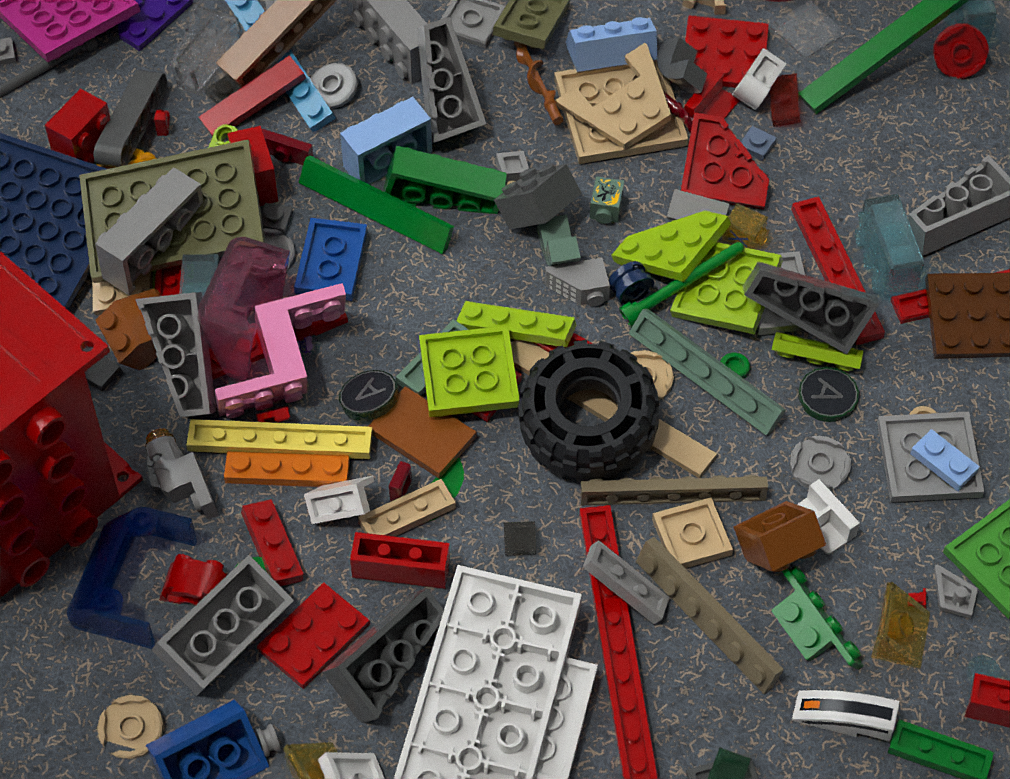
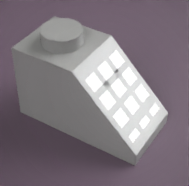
(580, 281)

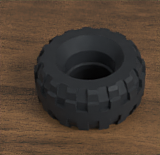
(595, 449)

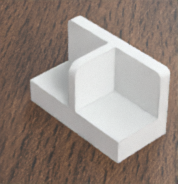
(338, 500)
(833, 517)

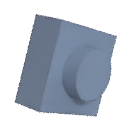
(758, 142)

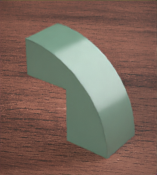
(557, 243)

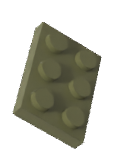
(530, 21)

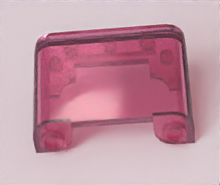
(245, 278)

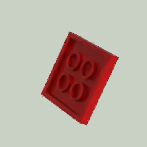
(726, 45)

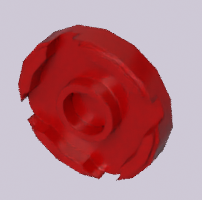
(960, 50)

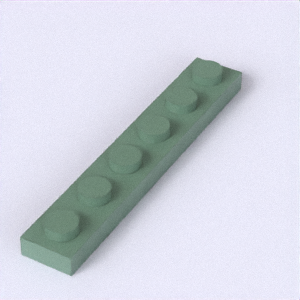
(707, 372)

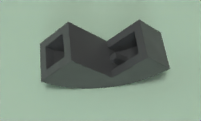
(677, 63)

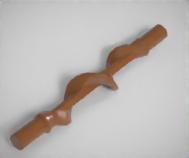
(536, 83)

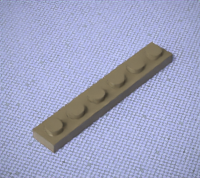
(683, 490)
(709, 615)

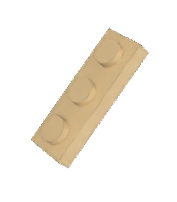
(408, 510)

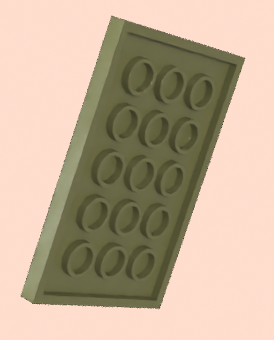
(227, 209)

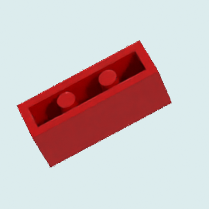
(400, 560)

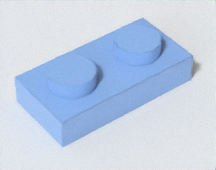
(944, 460)

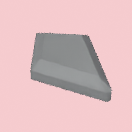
(954, 593)

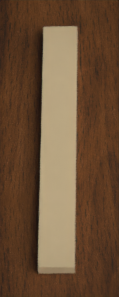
(668, 440)

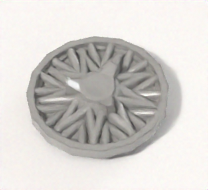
(335, 83)

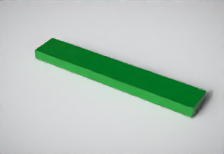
(376, 204)

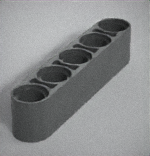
(130, 119)

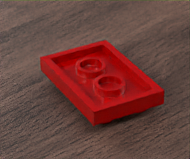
(313, 635)

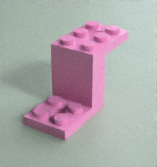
(281, 350)

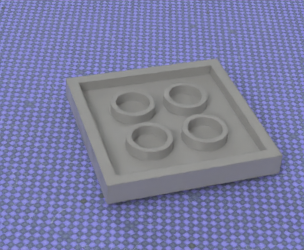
(910, 478)

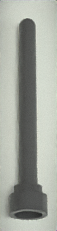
(44, 66)

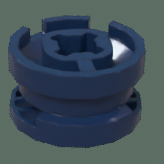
(631, 282)

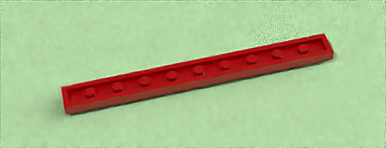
(619, 657)

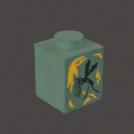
(606, 200)

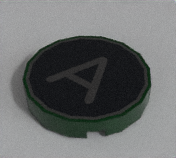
(828, 394)

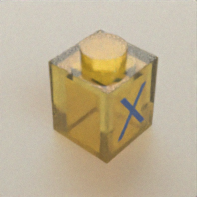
(746, 227)

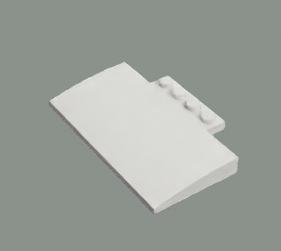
(500, 685)

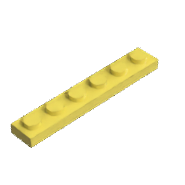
(269, 437)

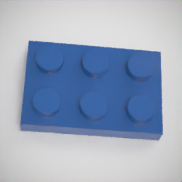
(331, 256)

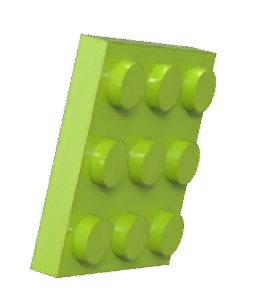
(719, 295)
(469, 371)

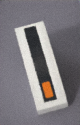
(847, 712)

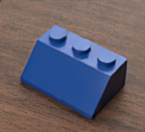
(210, 747)

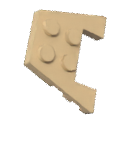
(628, 112)

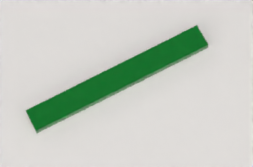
(876, 52)

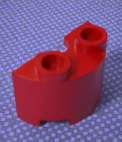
(191, 579)

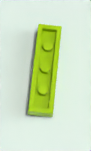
(522, 324)

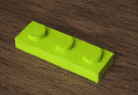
(816, 351)

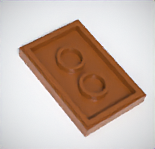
(425, 440)

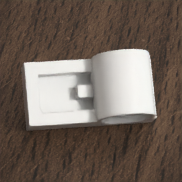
(759, 79)

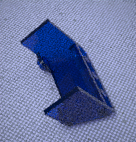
(96, 604)

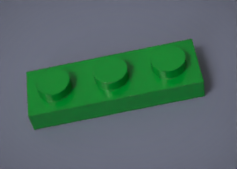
(940, 752)

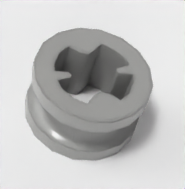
(268, 740)

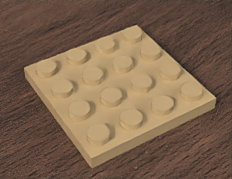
(597, 86)

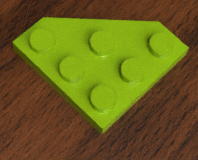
(674, 247)

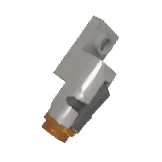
(176, 473)

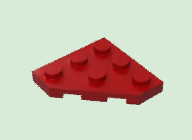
(721, 165)

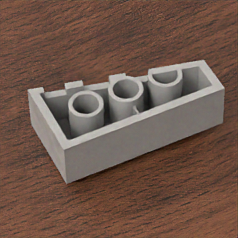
(446, 82)

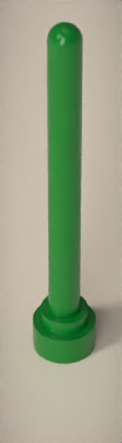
(632, 311)

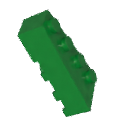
(443, 182)

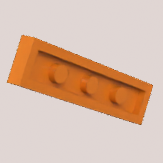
(285, 469)

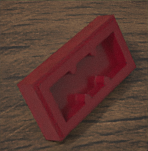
(287, 148)

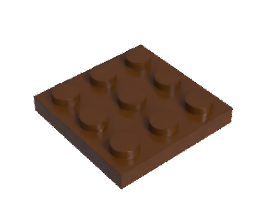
(969, 314)

